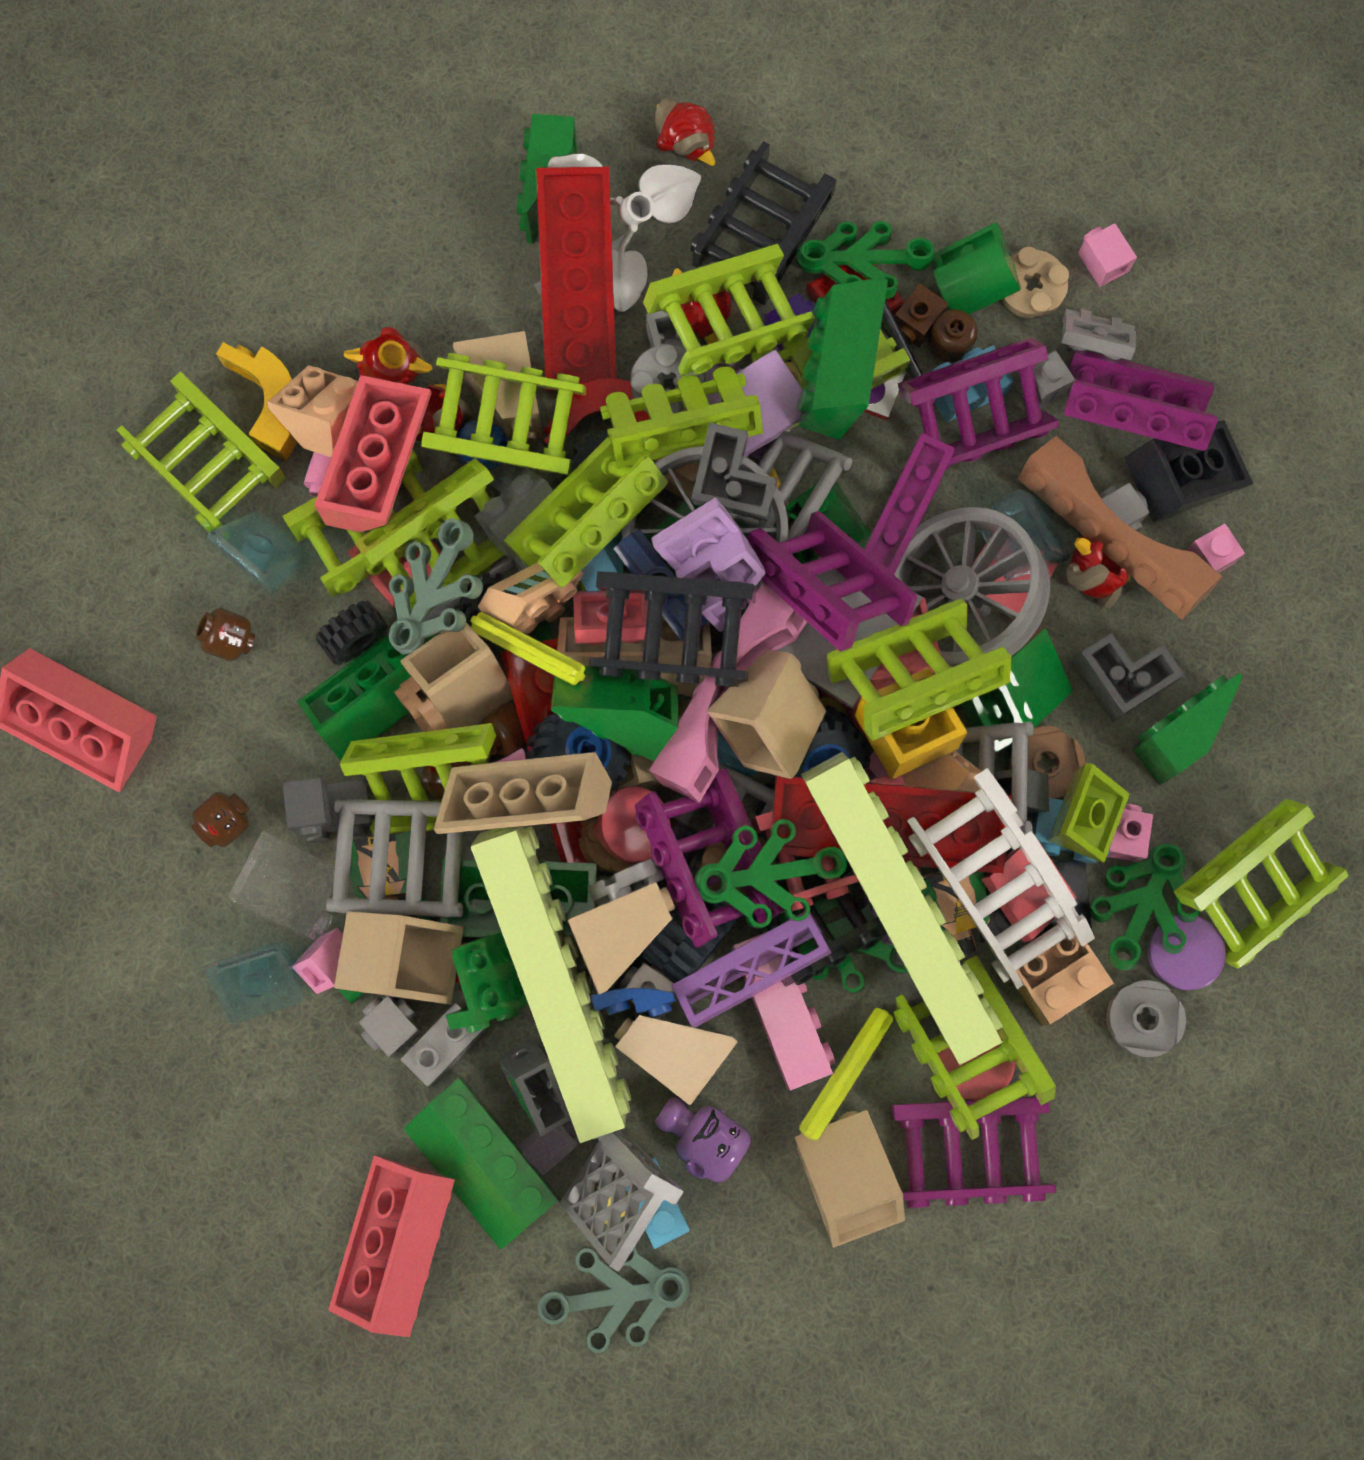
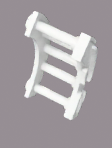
(1038, 872)

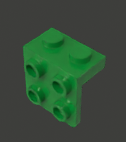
(487, 983)

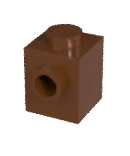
(919, 314)

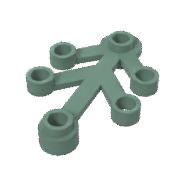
(429, 590)
(621, 1296)

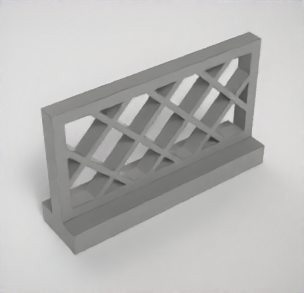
(632, 1169)

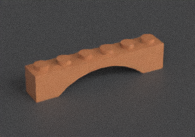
(1169, 574)

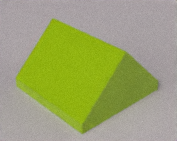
(1089, 813)

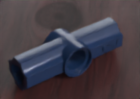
(643, 559)

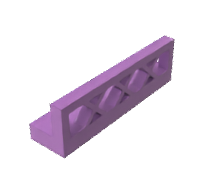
(746, 961)

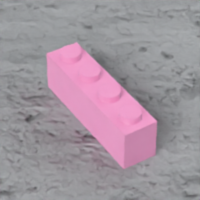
(791, 1029)

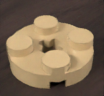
(1051, 276)

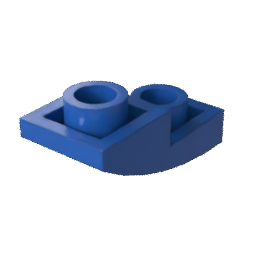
(645, 999)

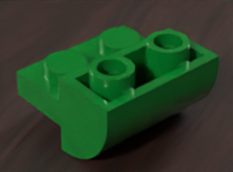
(976, 270)

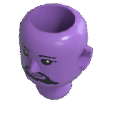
(707, 1140)

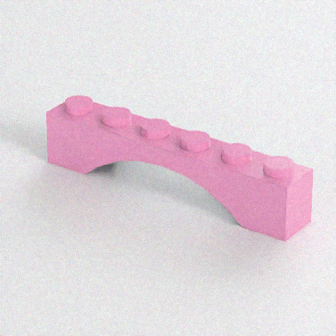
(690, 756)

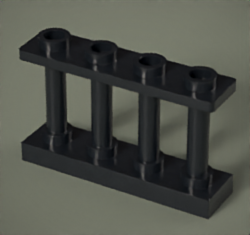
(797, 223)
(695, 595)
(863, 936)

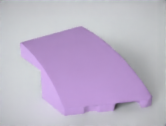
(777, 395)
(709, 547)

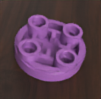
(1198, 961)

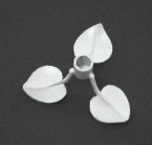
(663, 193)

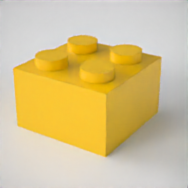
(918, 742)

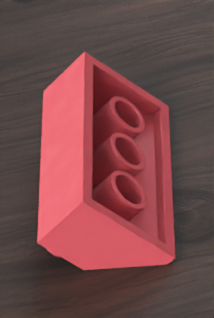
(371, 454)
(73, 718)
(391, 1247)

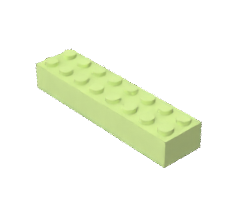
(907, 916)
(552, 981)

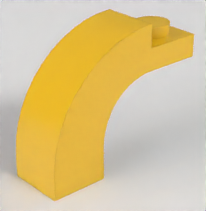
(271, 376)

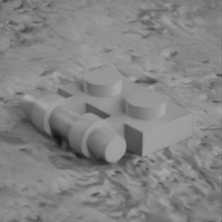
(1107, 336)

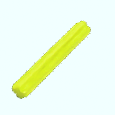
(528, 648)
(846, 1074)

